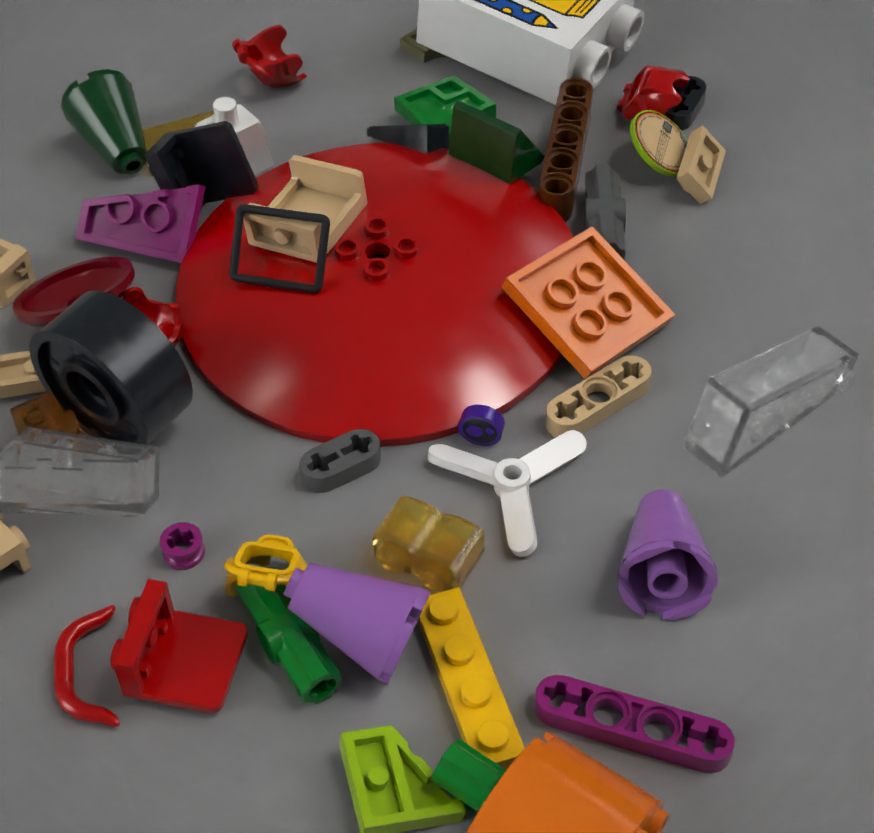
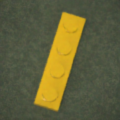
(468, 678)

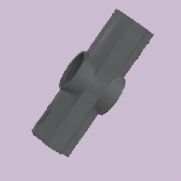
(605, 207)

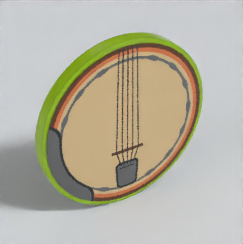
(658, 141)

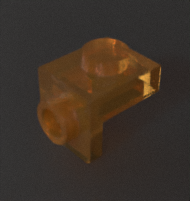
(46, 414)

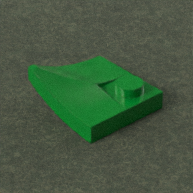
(436, 100)

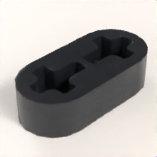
(690, 104)

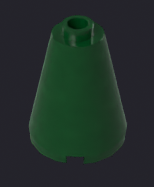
(107, 118)

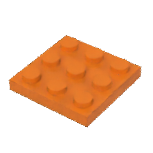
(588, 302)

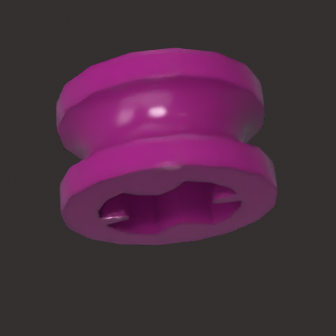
(177, 557)

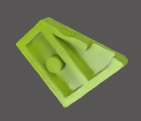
(392, 785)

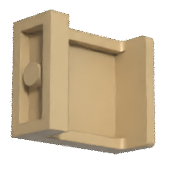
(315, 189)

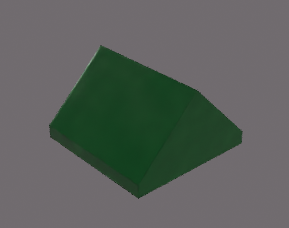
(491, 144)

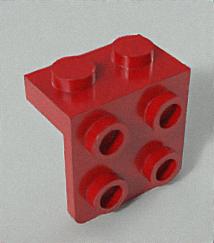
(176, 654)

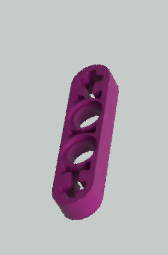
(630, 730)

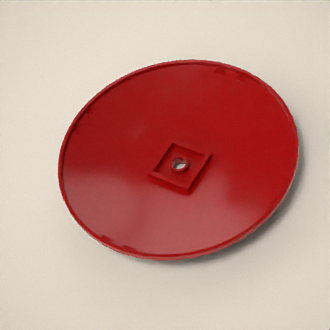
(385, 339)

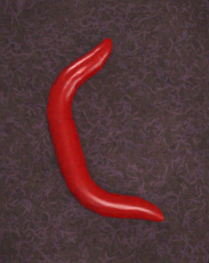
(64, 670)

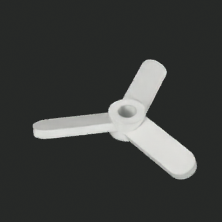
(514, 493)

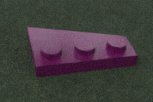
(144, 223)

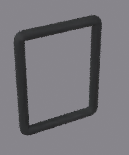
(282, 213)

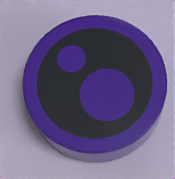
(481, 425)

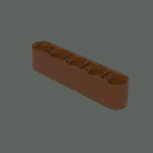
(566, 146)

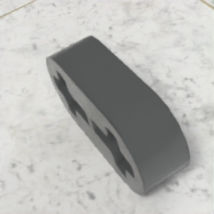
(340, 460)

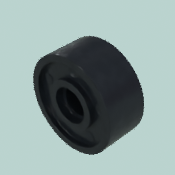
(112, 369)

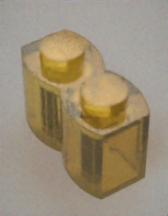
(428, 544)

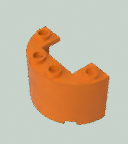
(566, 791)

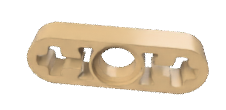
(606, 381)

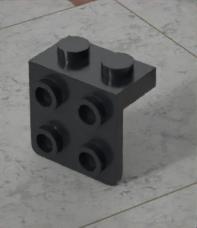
(204, 157)

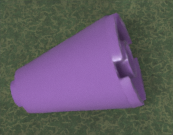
(666, 560)
(358, 613)

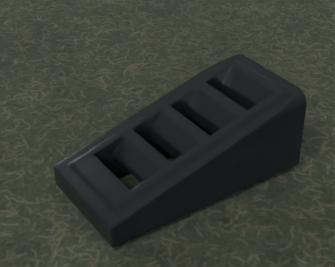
(419, 137)

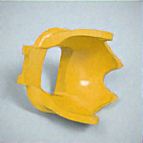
(260, 553)

